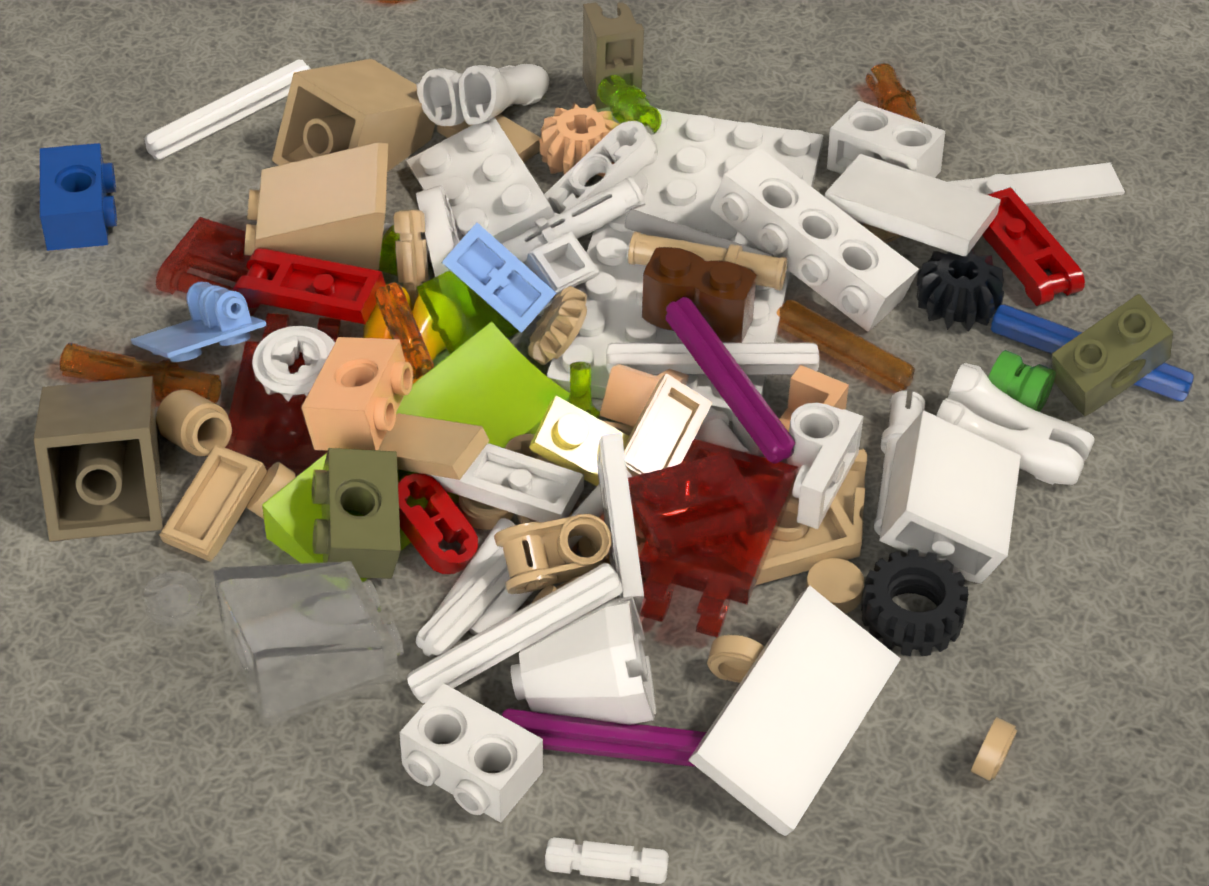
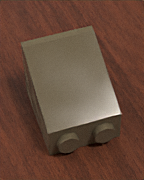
(99, 458)

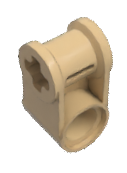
(548, 551)

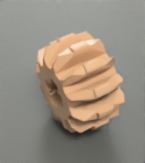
(572, 135)

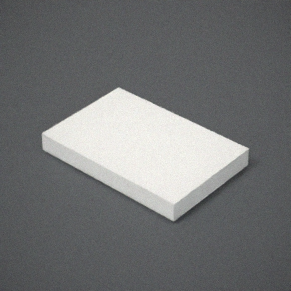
(913, 204)

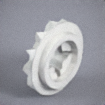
(280, 351)

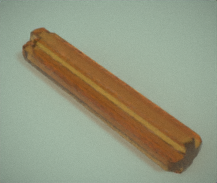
(845, 346)

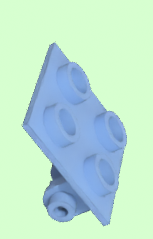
(215, 317)

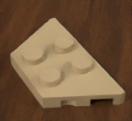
(838, 536)

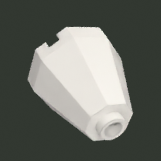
(590, 668)

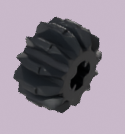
(960, 288)

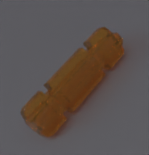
(403, 326)

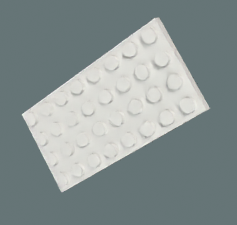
(680, 188)

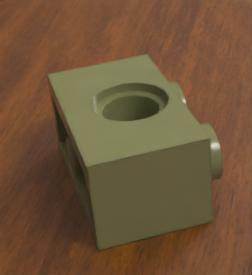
(1112, 355)
(366, 484)

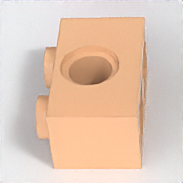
(357, 394)

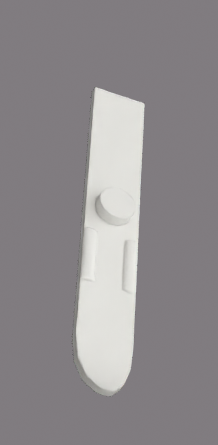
(1052, 185)

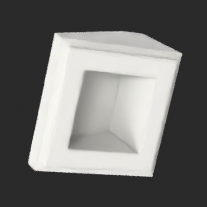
(562, 263)

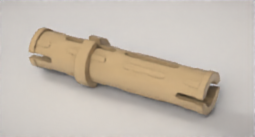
(769, 269)

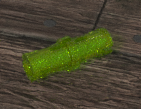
(628, 103)

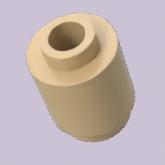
(193, 422)

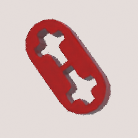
(437, 522)

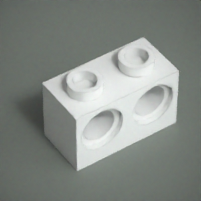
(885, 137)
(476, 744)

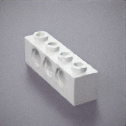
(815, 236)

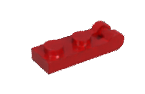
(1030, 250)
(310, 285)

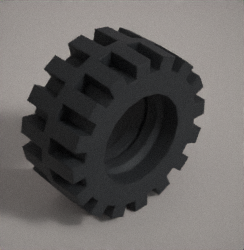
(920, 577)

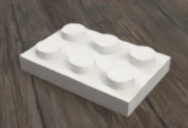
(483, 181)

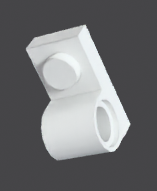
(824, 452)

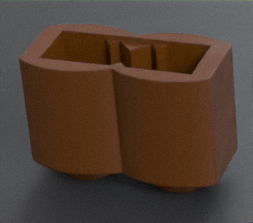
(717, 288)

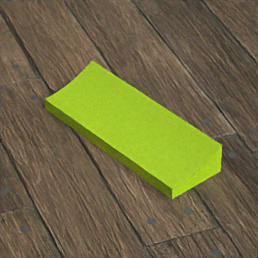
(477, 385)

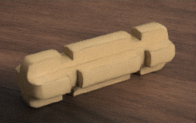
(411, 251)

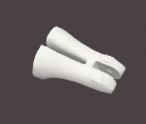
(479, 92)
(1047, 446)

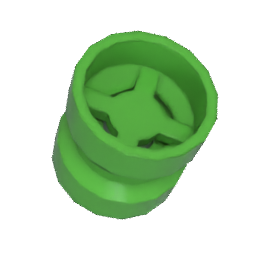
(1022, 382)

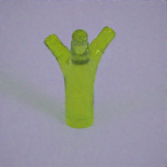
(580, 388)

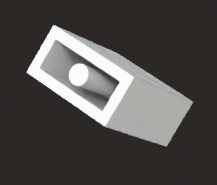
(951, 496)

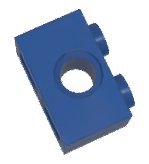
(75, 196)

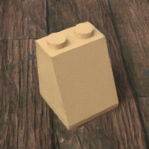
(351, 108)
(323, 207)

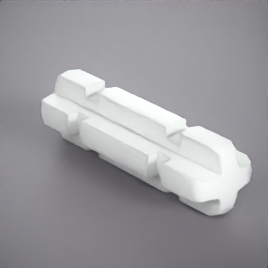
(606, 860)

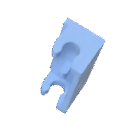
(498, 277)

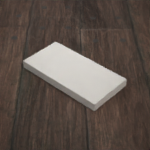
(795, 711)

